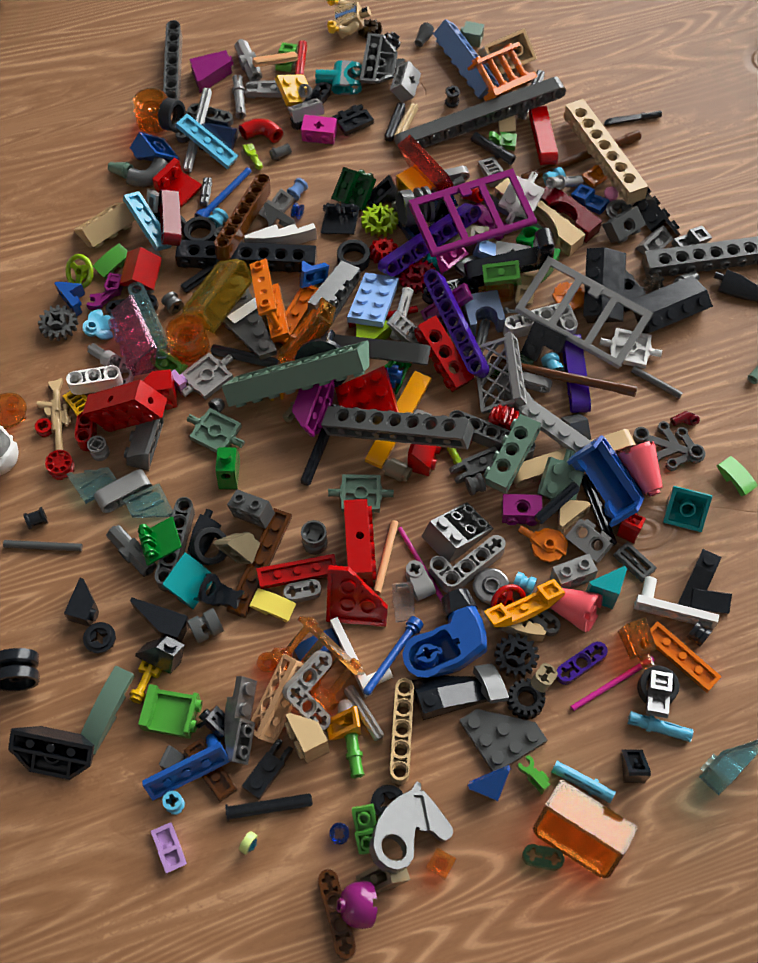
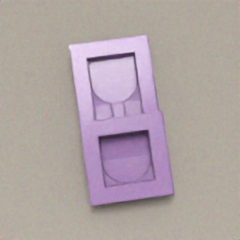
(168, 847)

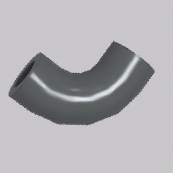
(143, 178)

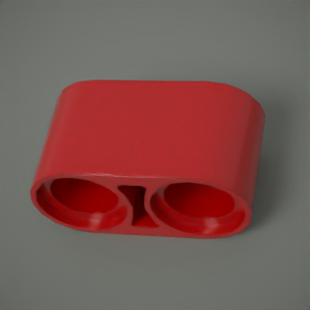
(84, 431)

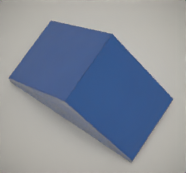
(491, 783)

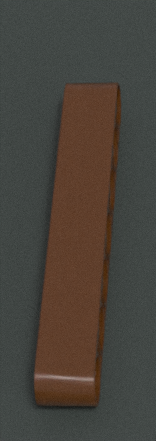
(242, 217)

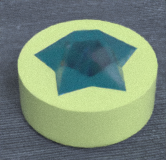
(249, 843)

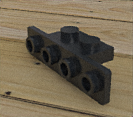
(653, 215)

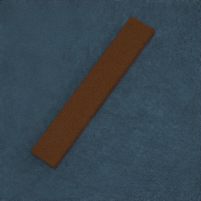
(269, 543)

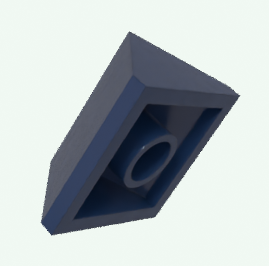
(225, 134)

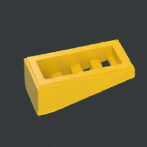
(73, 405)

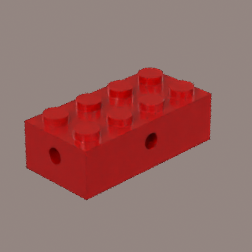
(124, 406)
(360, 539)

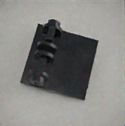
(340, 218)

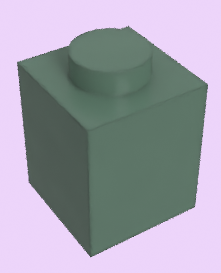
(473, 33)

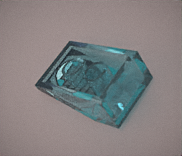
(723, 769)

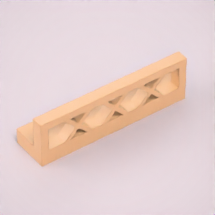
(274, 717)

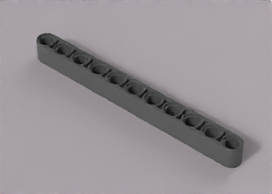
(485, 113)

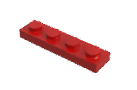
(294, 571)

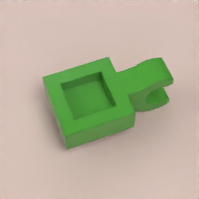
(505, 139)
(538, 779)

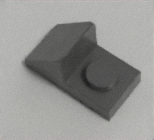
(274, 214)

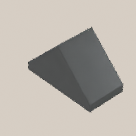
(578, 423)

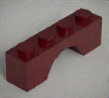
(583, 219)

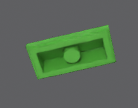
(171, 363)

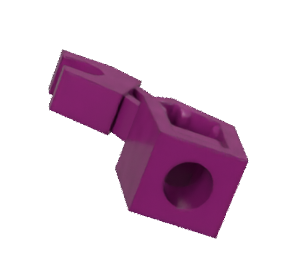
(112, 289)

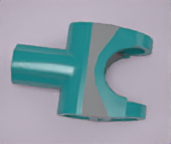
(341, 77)

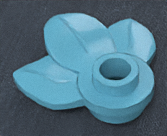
(100, 324)

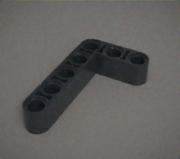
(529, 258)

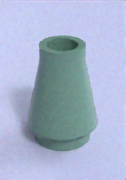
(120, 168)

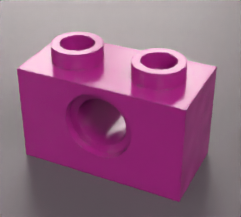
(512, 502)

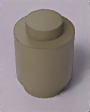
(397, 470)

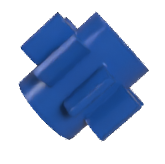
(395, 375)

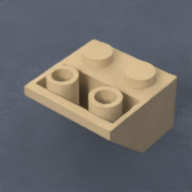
(308, 735)

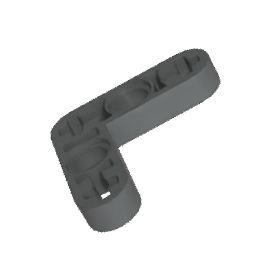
(221, 118)

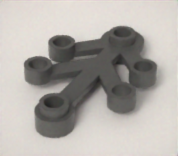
(672, 445)

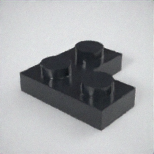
(541, 336)

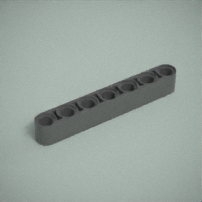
(173, 60)
(390, 350)

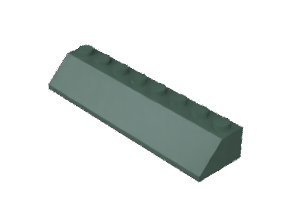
(297, 374)

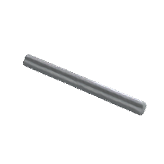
(200, 118)

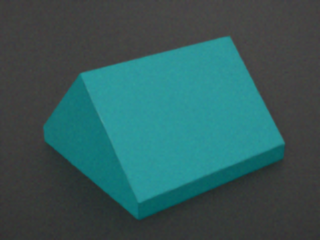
(687, 508)
(608, 586)

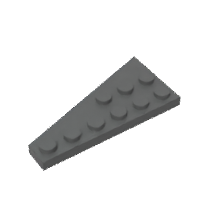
(251, 330)

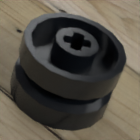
(18, 669)

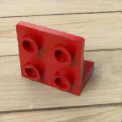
(173, 178)

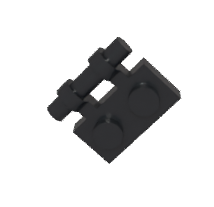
(353, 119)

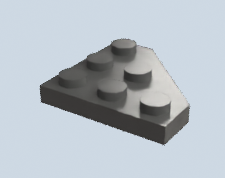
(501, 737)

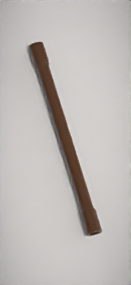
(626, 139)
(620, 388)

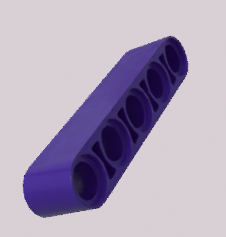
(574, 363)

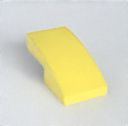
(272, 604)

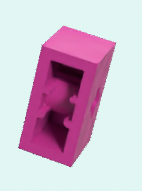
(319, 129)

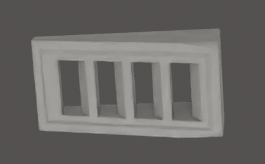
(482, 164)
(401, 334)

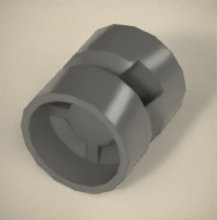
(314, 537)
(212, 622)

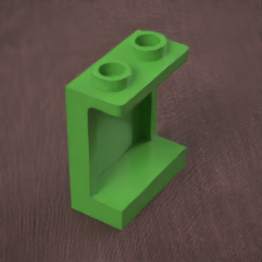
(502, 273)
(170, 712)

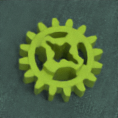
(387, 217)

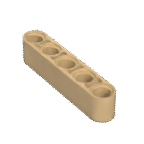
(398, 740)

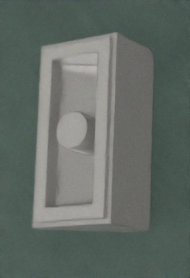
(312, 107)
(656, 240)

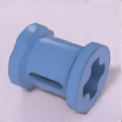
(297, 189)

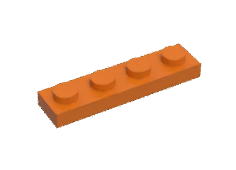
(298, 309)
(684, 658)

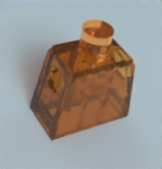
(638, 641)

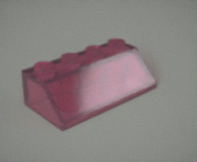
(133, 337)

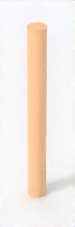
(385, 557)

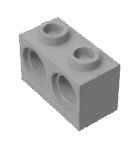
(587, 544)

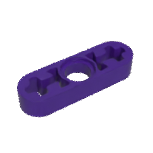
(582, 654)

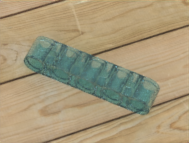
(150, 317)

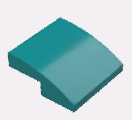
(186, 580)

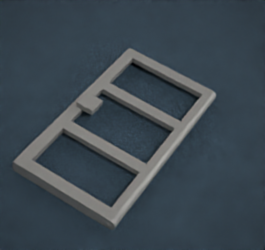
(595, 290)

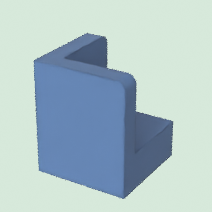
(485, 249)

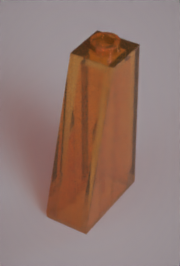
(312, 327)

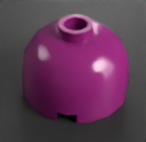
(357, 905)

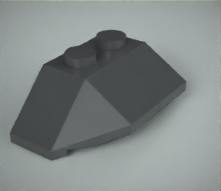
(378, 60)

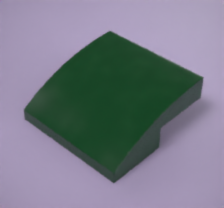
(353, 188)

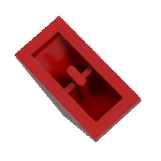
(631, 527)

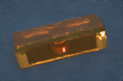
(505, 291)

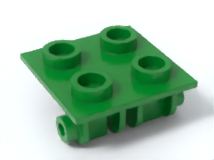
(159, 540)

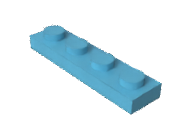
(206, 141)
(145, 219)

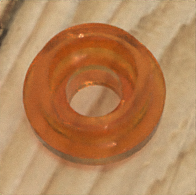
(262, 658)

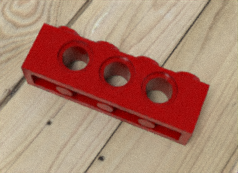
(444, 344)

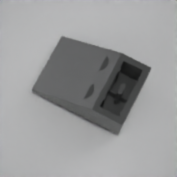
(456, 531)

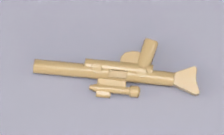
(53, 410)

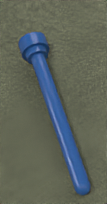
(205, 212)
(412, 627)

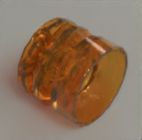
(146, 109)
(187, 338)

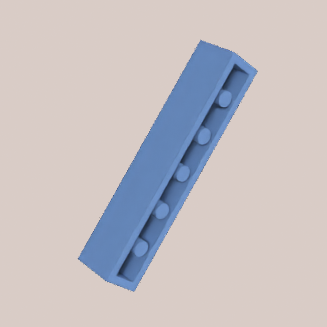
(462, 54)

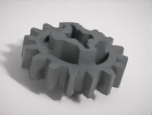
(58, 323)

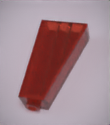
(418, 158)

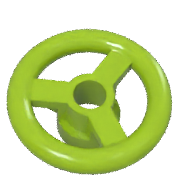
(81, 271)

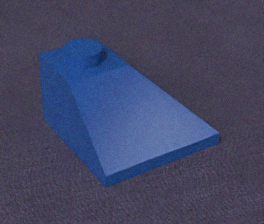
(150, 146)

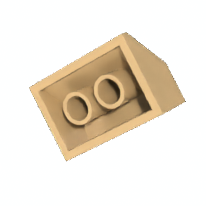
(524, 52)
(105, 225)

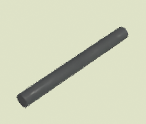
(42, 545)

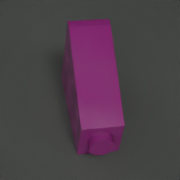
(211, 68)

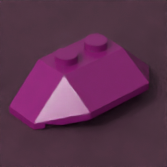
(312, 405)

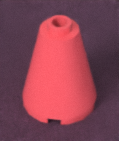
(643, 467)
(579, 608)

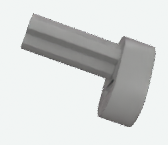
(106, 357)

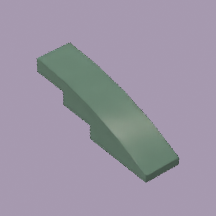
(106, 706)

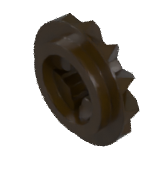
(376, 28)

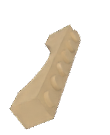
(566, 235)

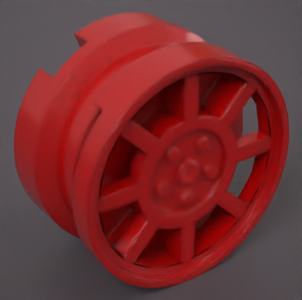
(59, 464)

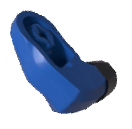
(450, 645)

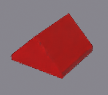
(141, 267)

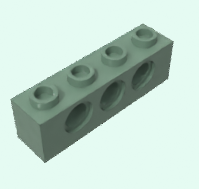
(503, 480)

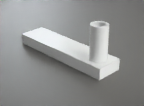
(647, 603)
(347, 648)

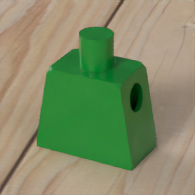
(227, 463)

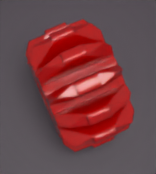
(381, 248)
(503, 416)

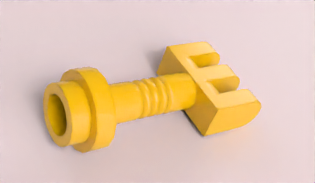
(137, 695)

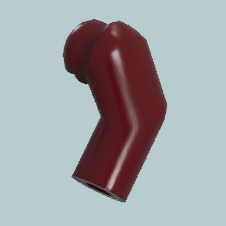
(685, 417)

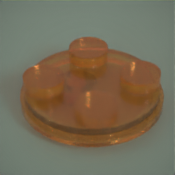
(12, 410)

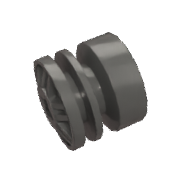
(403, 210)

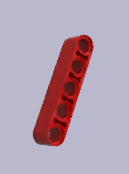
(543, 135)

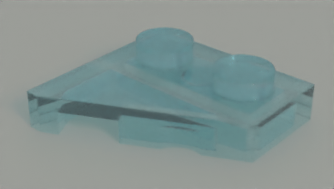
(91, 481)
(149, 503)

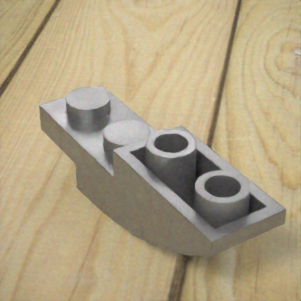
(237, 723)

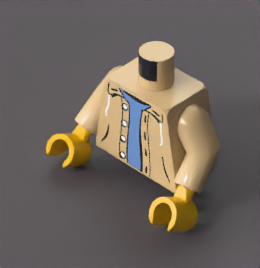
(348, 17)

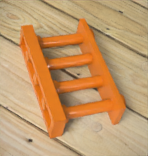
(503, 87)
(269, 300)

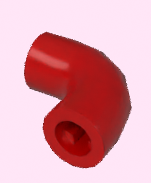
(261, 127)

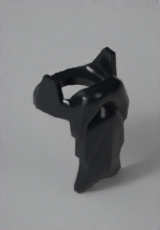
(219, 593)

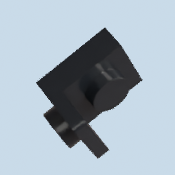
(213, 720)

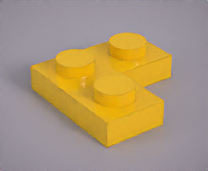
(289, 88)

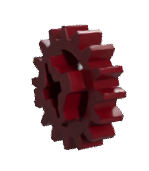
(414, 274)

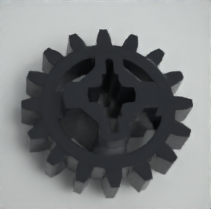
(518, 663)

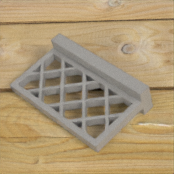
(514, 373)

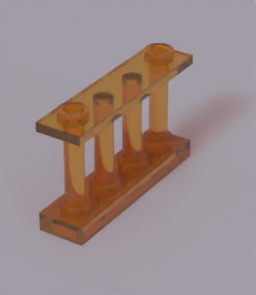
(322, 695)

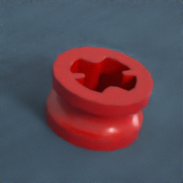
(41, 423)

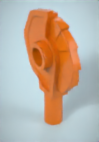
(561, 290)
(546, 544)

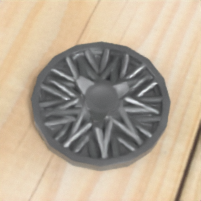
(487, 583)

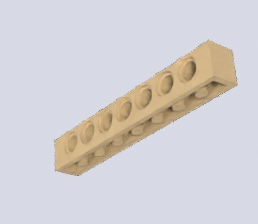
(605, 152)

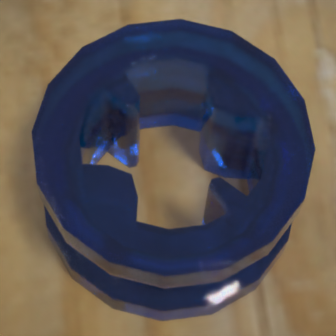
(297, 211)
(346, 833)

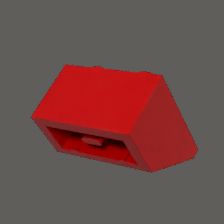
(164, 383)

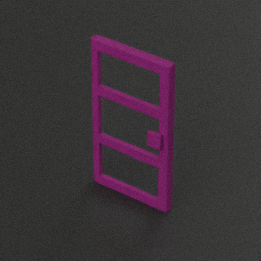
(465, 190)

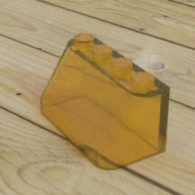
(219, 293)

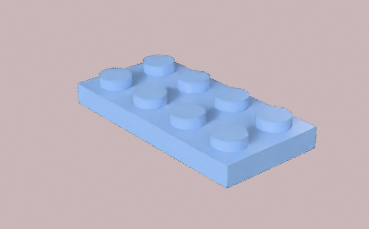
(373, 300)

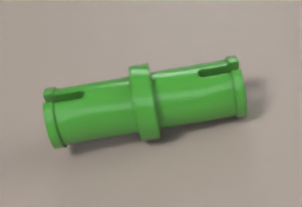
(354, 755)

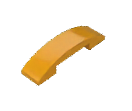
(527, 607)

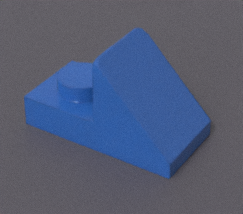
(313, 275)
(70, 294)

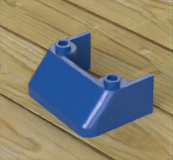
(610, 478)

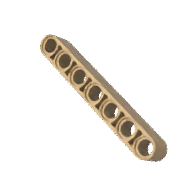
(532, 469)

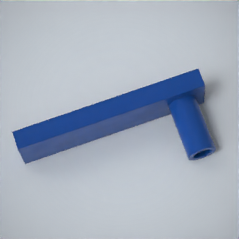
(187, 769)

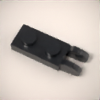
(266, 770)

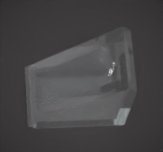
(403, 601)

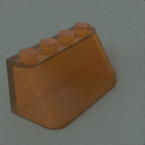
(584, 830)

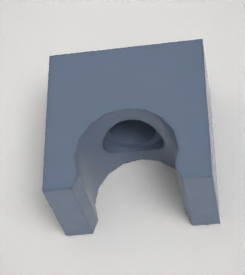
(484, 306)

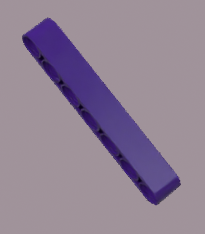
(408, 249)
(462, 328)

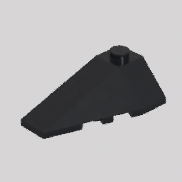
(446, 694)

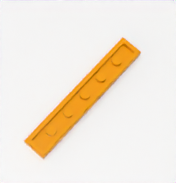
(406, 403)

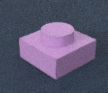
(180, 380)

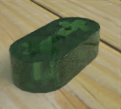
(544, 852)

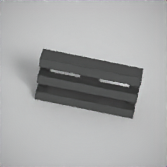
(634, 569)

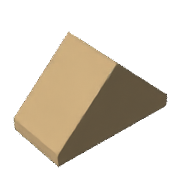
(571, 513)

